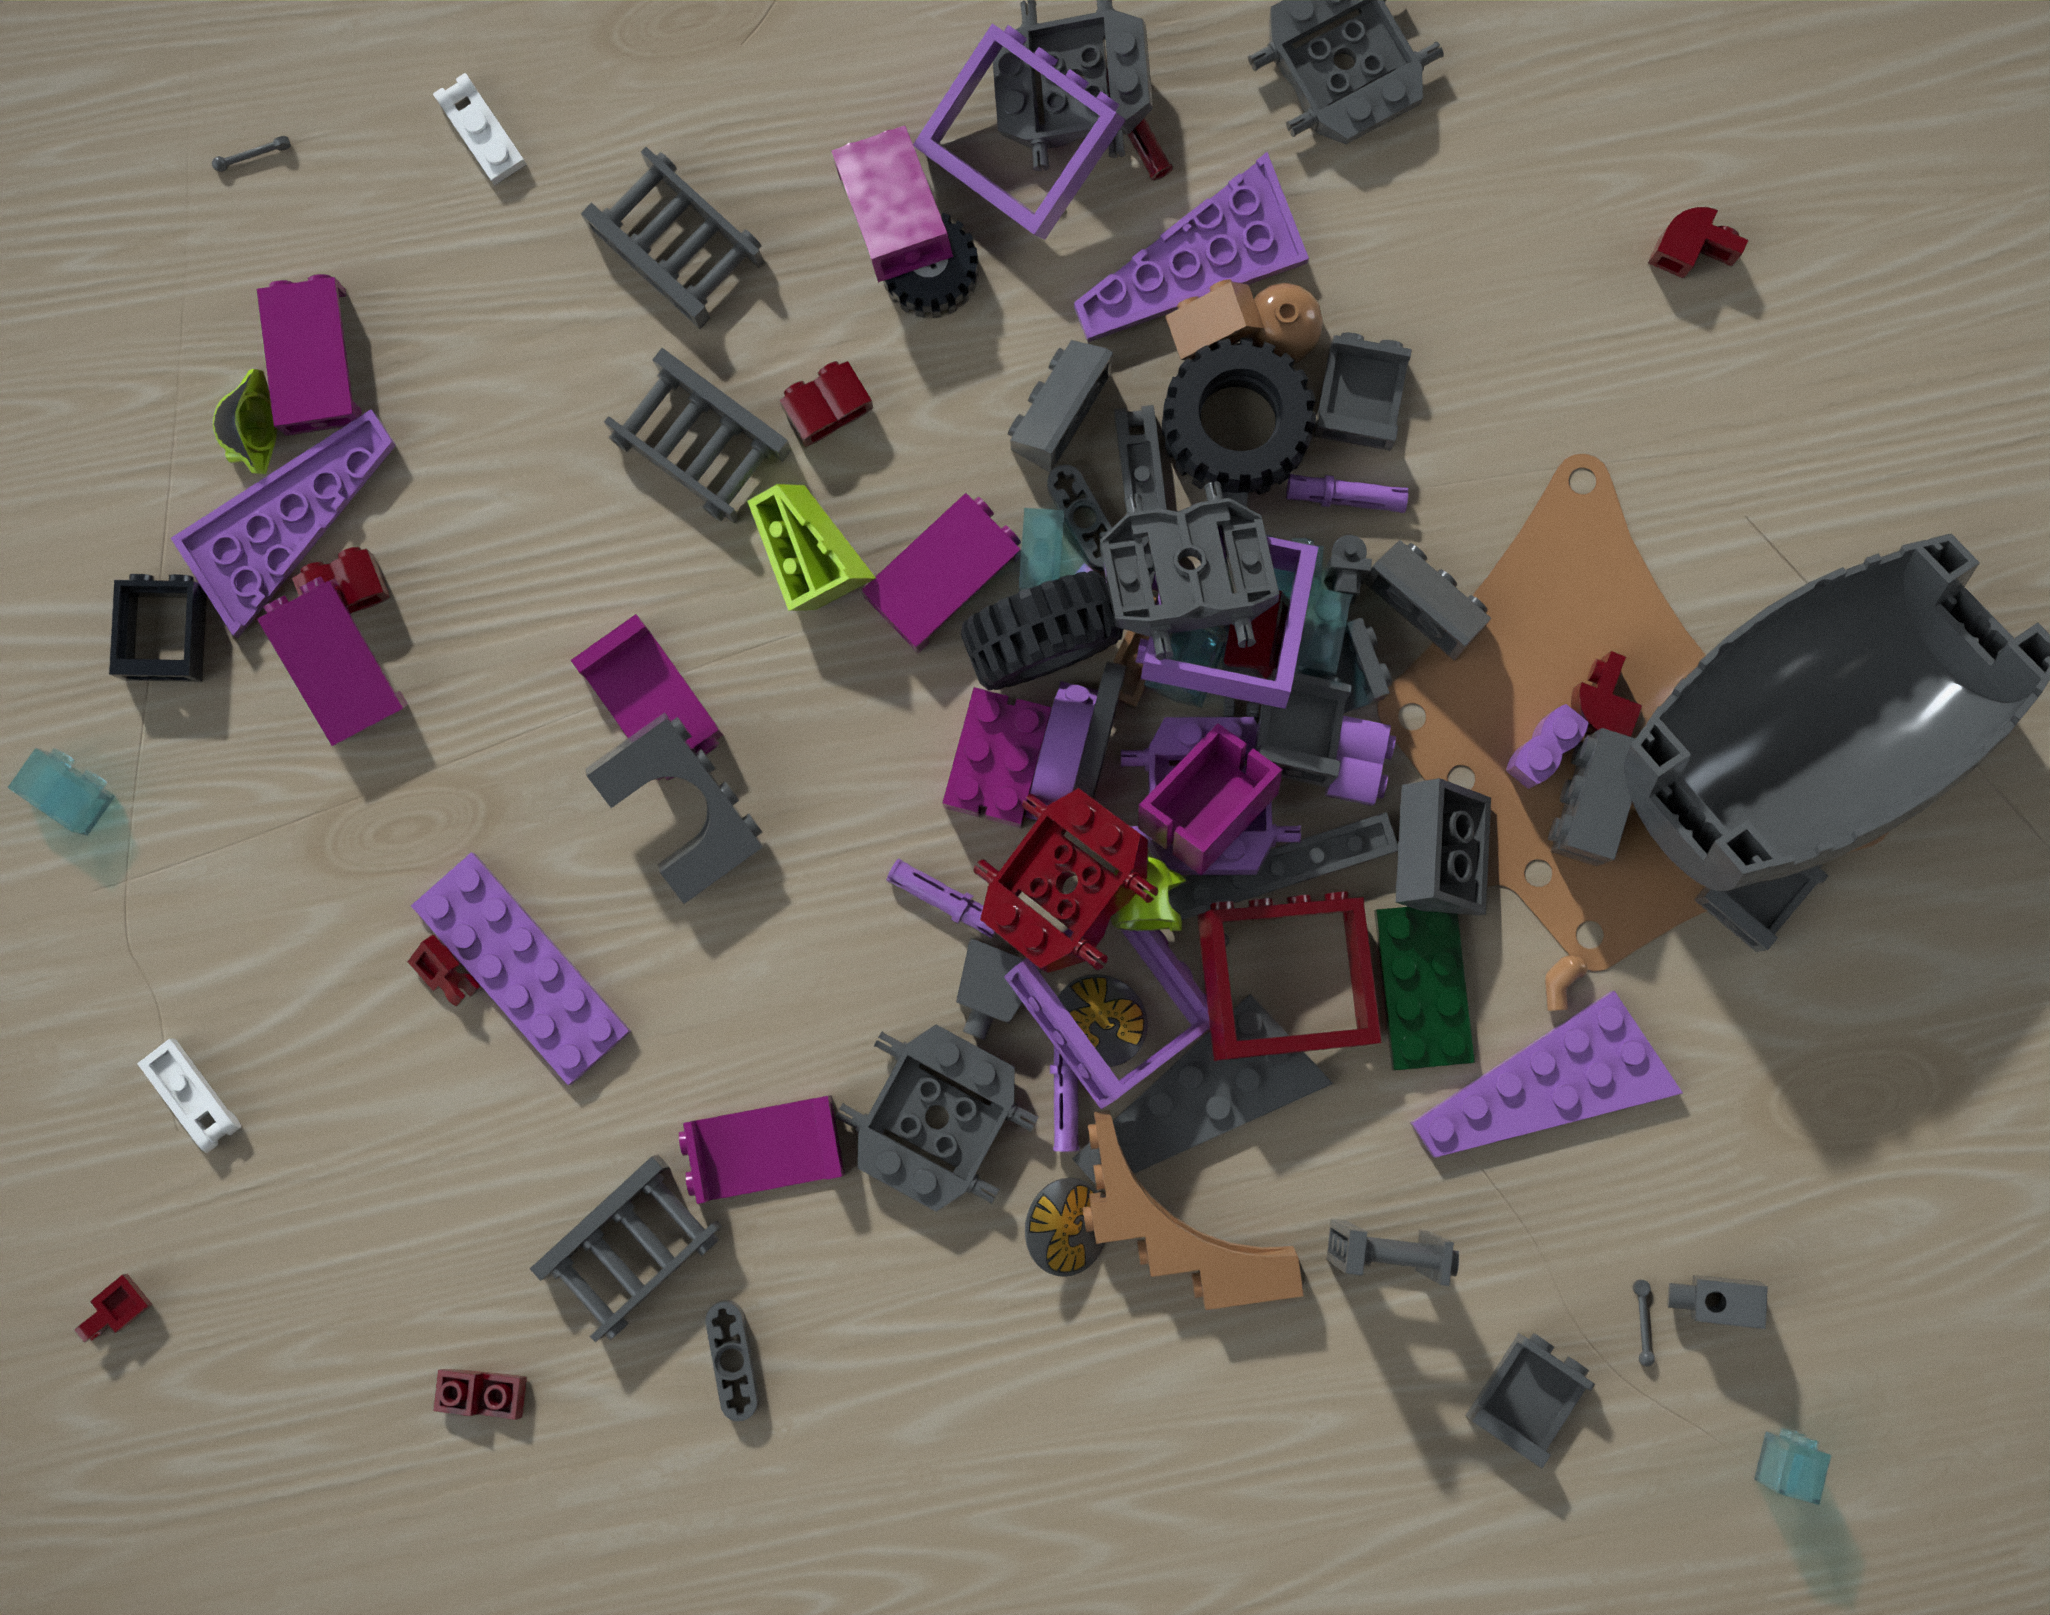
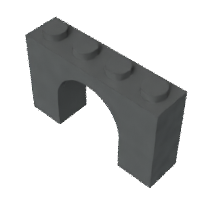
(663, 752)

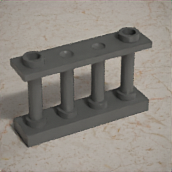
(665, 273)
(702, 399)
(620, 1209)
(1352, 1250)

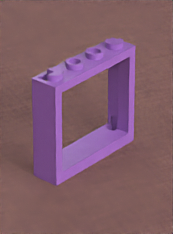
(1075, 172)
(1285, 556)
(1075, 1045)

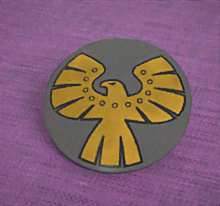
(1108, 1015)
(1057, 1228)

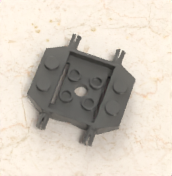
(1077, 46)
(1353, 100)
(1194, 596)
(903, 1111)

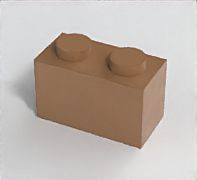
(1218, 315)

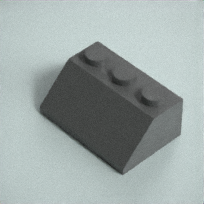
(1061, 403)
(1428, 598)
(1443, 848)

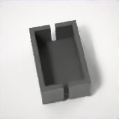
(1594, 800)

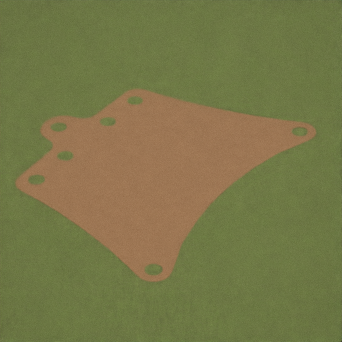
(1556, 604)

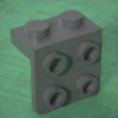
(1361, 667)

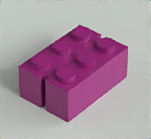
(996, 757)
(1209, 799)

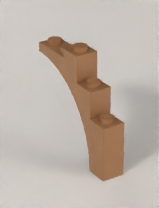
(1226, 1271)

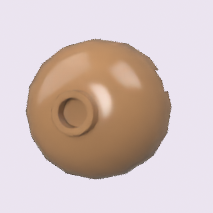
(1290, 320)

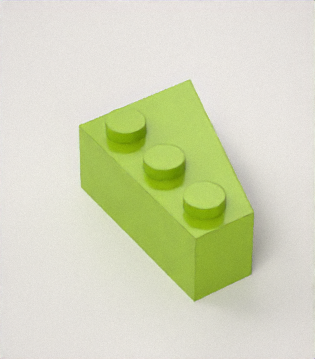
(806, 548)

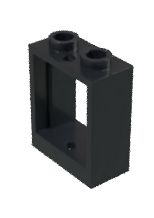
(124, 627)

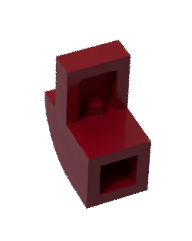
(1693, 234)
(1598, 703)

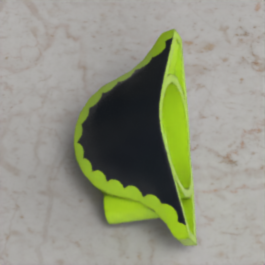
(246, 424)

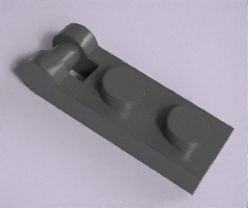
(1140, 457)

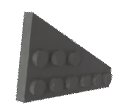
(1209, 1097)

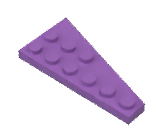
(1234, 235)
(264, 532)
(1569, 1074)

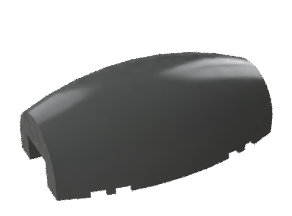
(1832, 718)

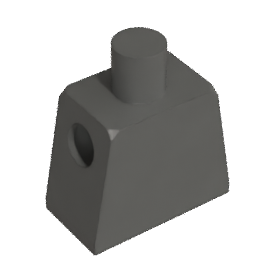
(986, 989)
(1740, 1302)

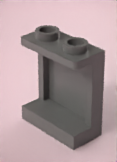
(1362, 391)
(1307, 732)
(1760, 909)
(1529, 1397)

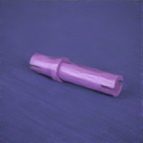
(1340, 492)
(937, 894)
(1065, 1105)

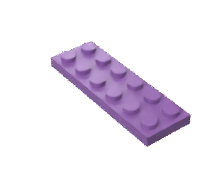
(521, 968)

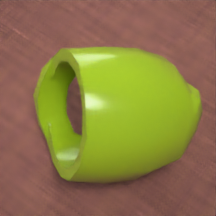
(1154, 915)

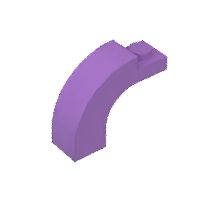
(1063, 743)

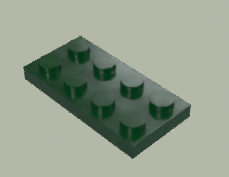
(1423, 988)

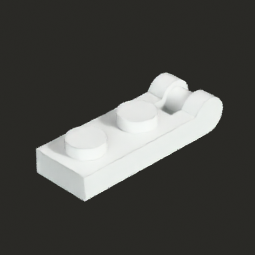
(480, 130)
(188, 1094)

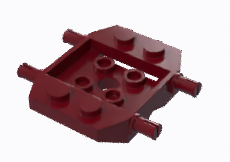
(1042, 867)

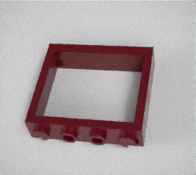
(1218, 983)

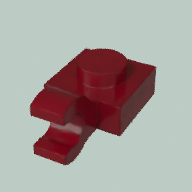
(438, 969)
(115, 1307)

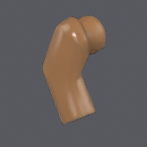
(1560, 978)

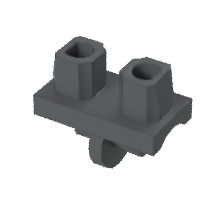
(1348, 566)

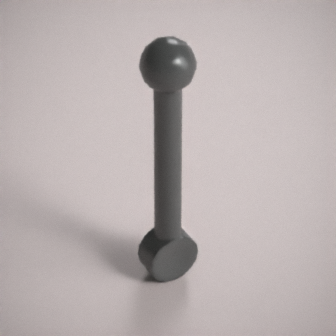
(280, 143)
(1642, 1289)

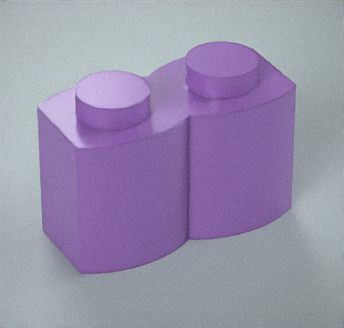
(1550, 740)
(1362, 754)

